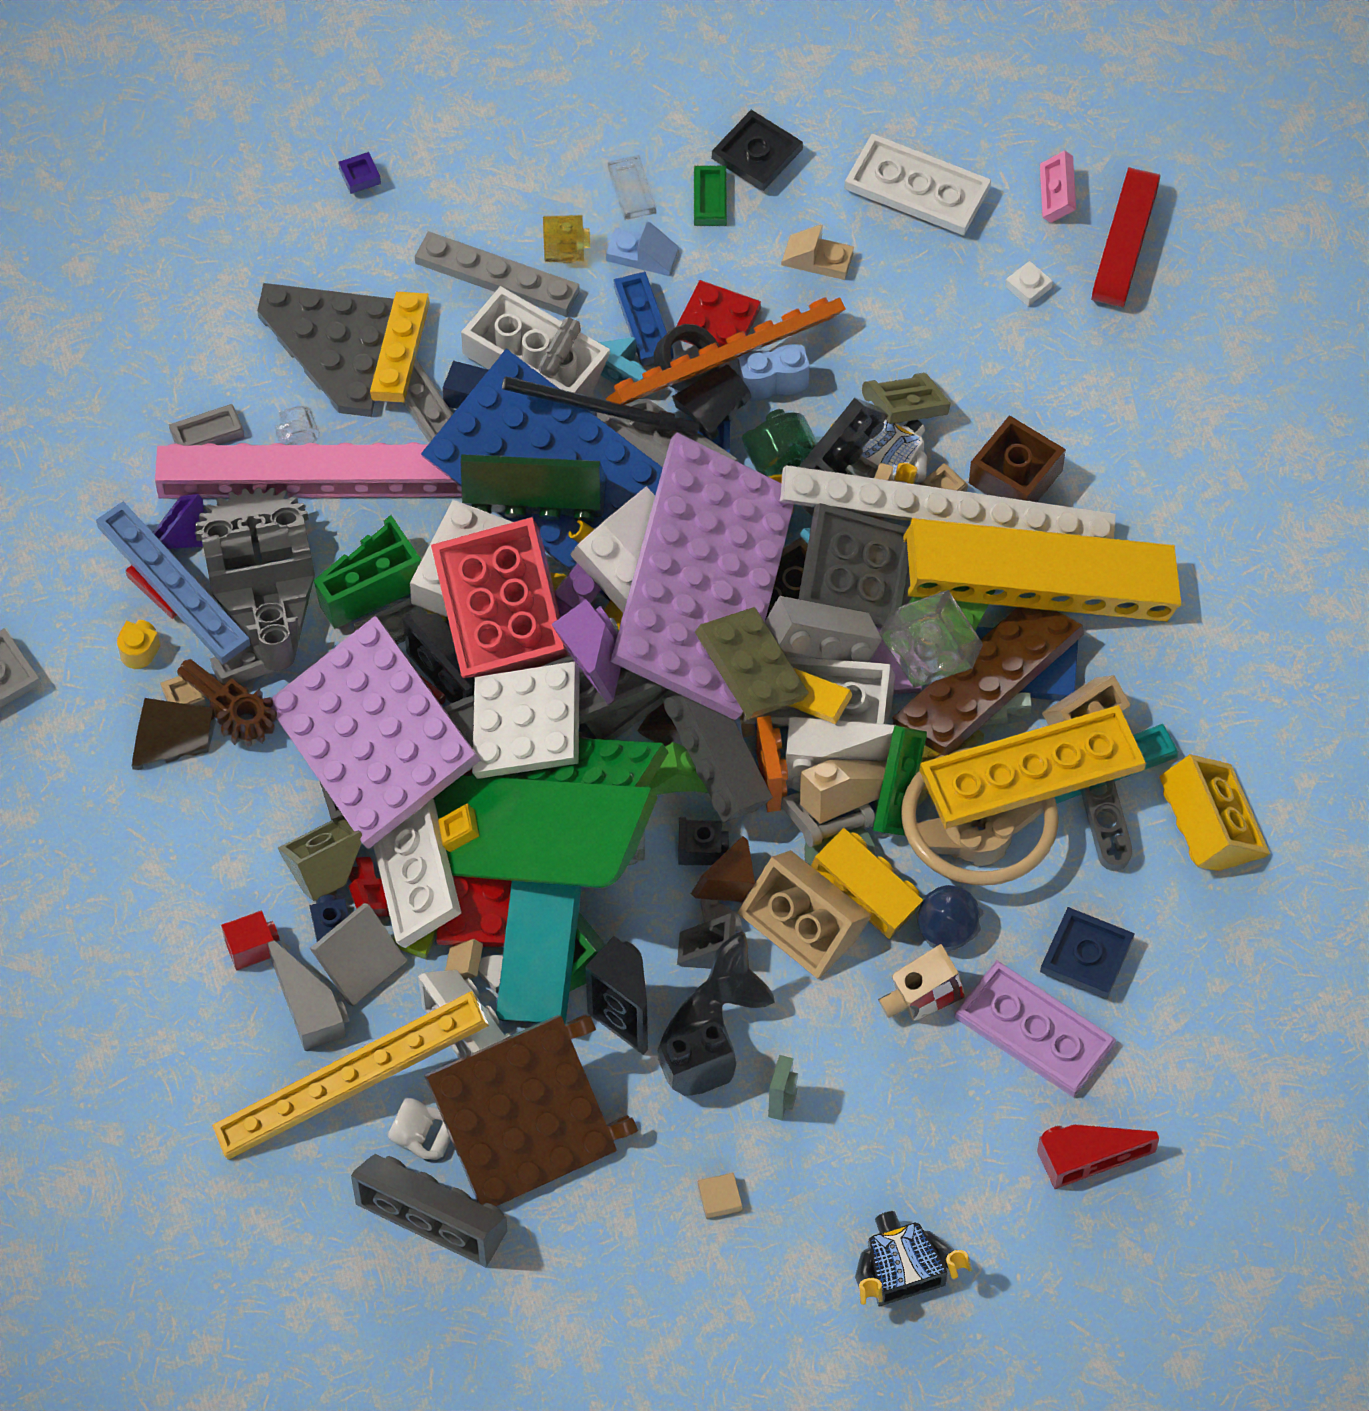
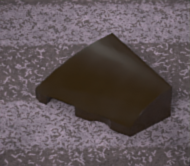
(171, 731)

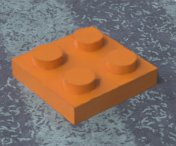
(769, 761)

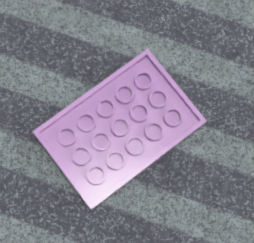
(373, 732)

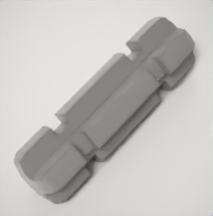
(559, 347)

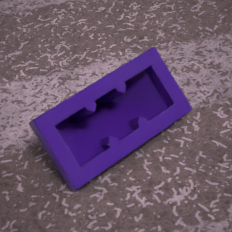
(178, 526)

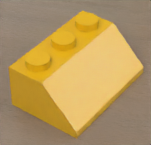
(1213, 813)

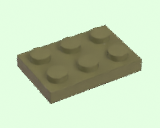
(751, 662)

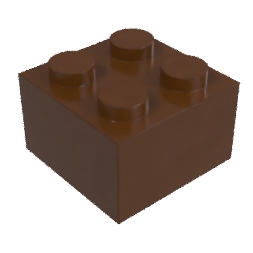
(1017, 463)

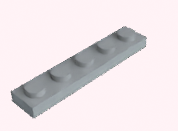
(495, 271)

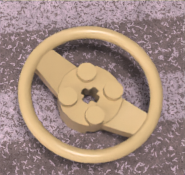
(977, 846)

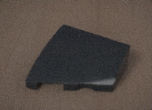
(713, 399)

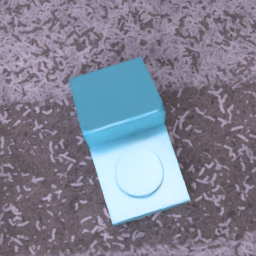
(620, 363)

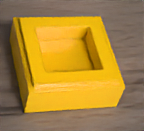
(458, 827)

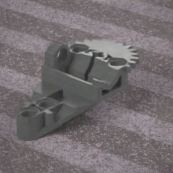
(265, 598)

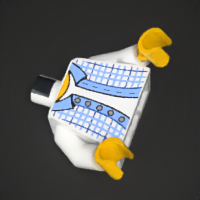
(896, 447)

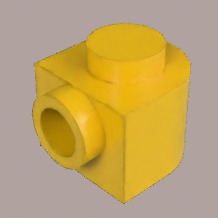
(138, 644)

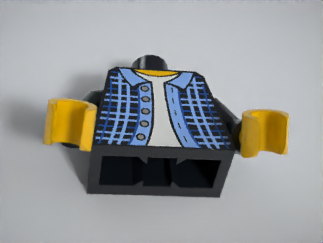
(905, 1262)

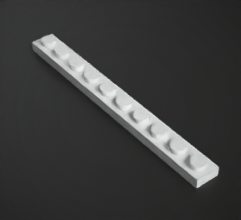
(916, 501)

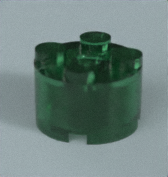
(779, 442)

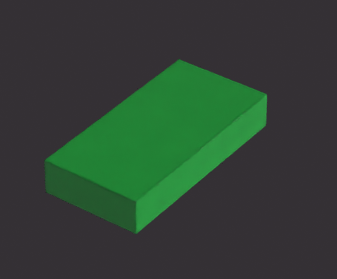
(710, 196)

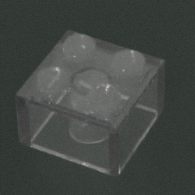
(931, 639)

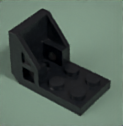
(845, 439)

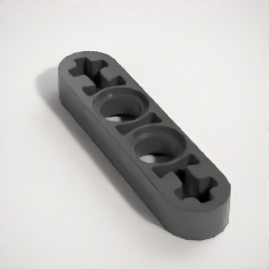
(1109, 803)

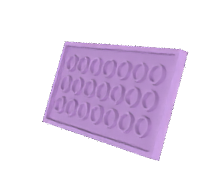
(703, 557)

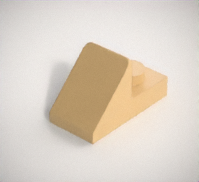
(813, 254)

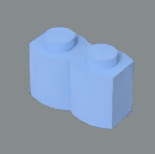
(775, 372)

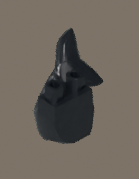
(696, 1045)

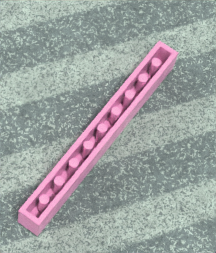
(300, 470)

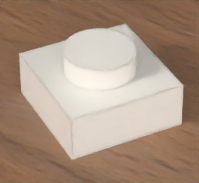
(1028, 283)

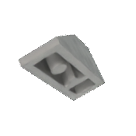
(309, 1001)

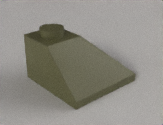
(322, 858)

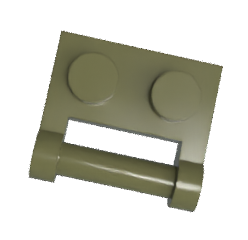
(907, 398)

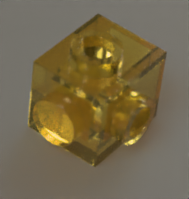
(565, 238)

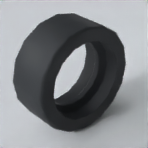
(692, 333)

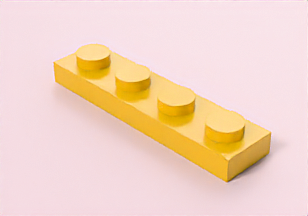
(400, 347)

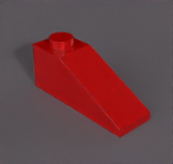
(1087, 1150)

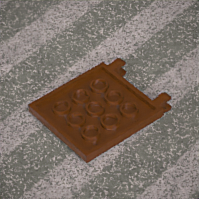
(524, 1111)

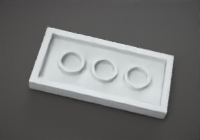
(917, 184)
(417, 877)

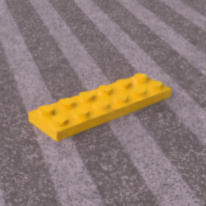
(1032, 766)

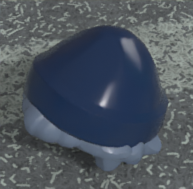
(949, 917)

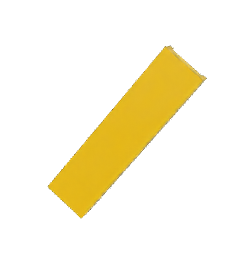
(1043, 565)

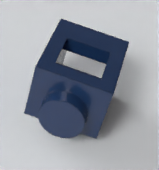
(327, 914)

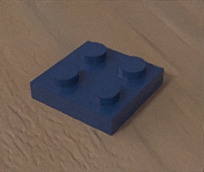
(1087, 952)

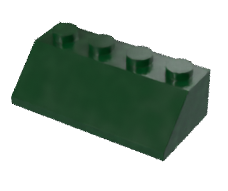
(534, 486)

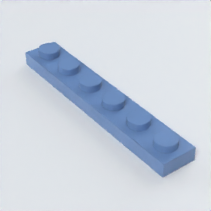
(173, 582)

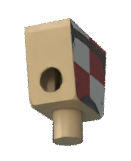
(924, 986)

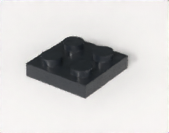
(757, 150)

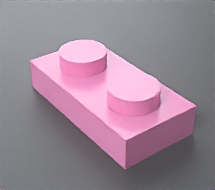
(1057, 186)

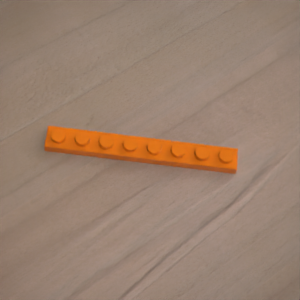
(737, 345)

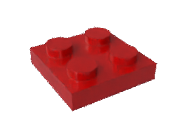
(720, 311)
(483, 912)

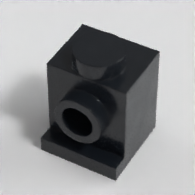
(701, 842)

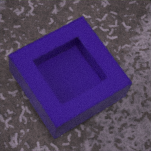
(359, 172)

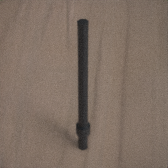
(663, 420)

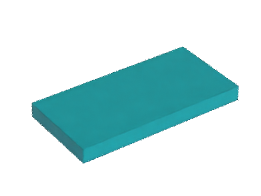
(538, 952)

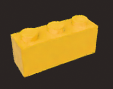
(868, 881)

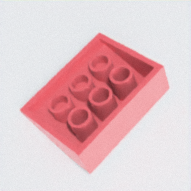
(499, 599)

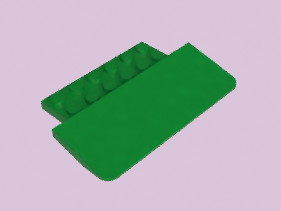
(560, 821)

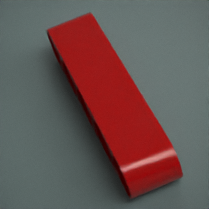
(1125, 237)

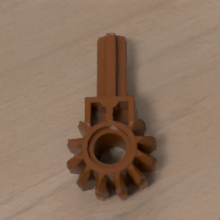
(230, 703)

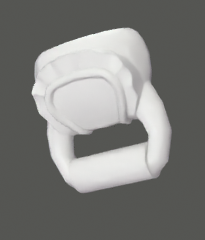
(412, 1127)

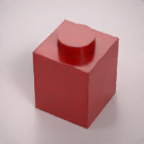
(249, 939)

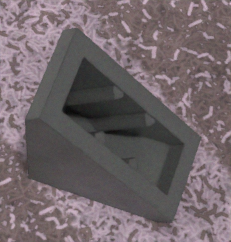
(701, 942)

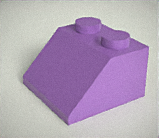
(591, 642)

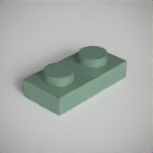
(782, 1088)

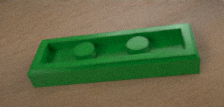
(901, 767)

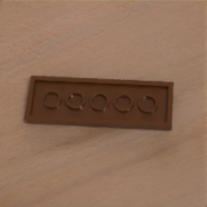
(1006, 664)

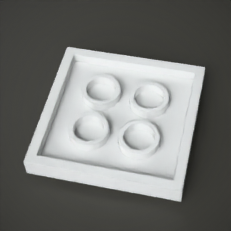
(526, 720)

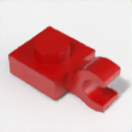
(367, 888)

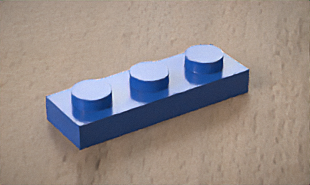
(641, 314)

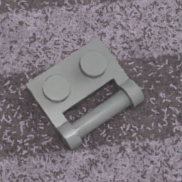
(813, 834)

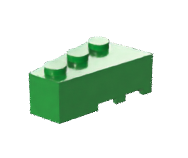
(369, 576)

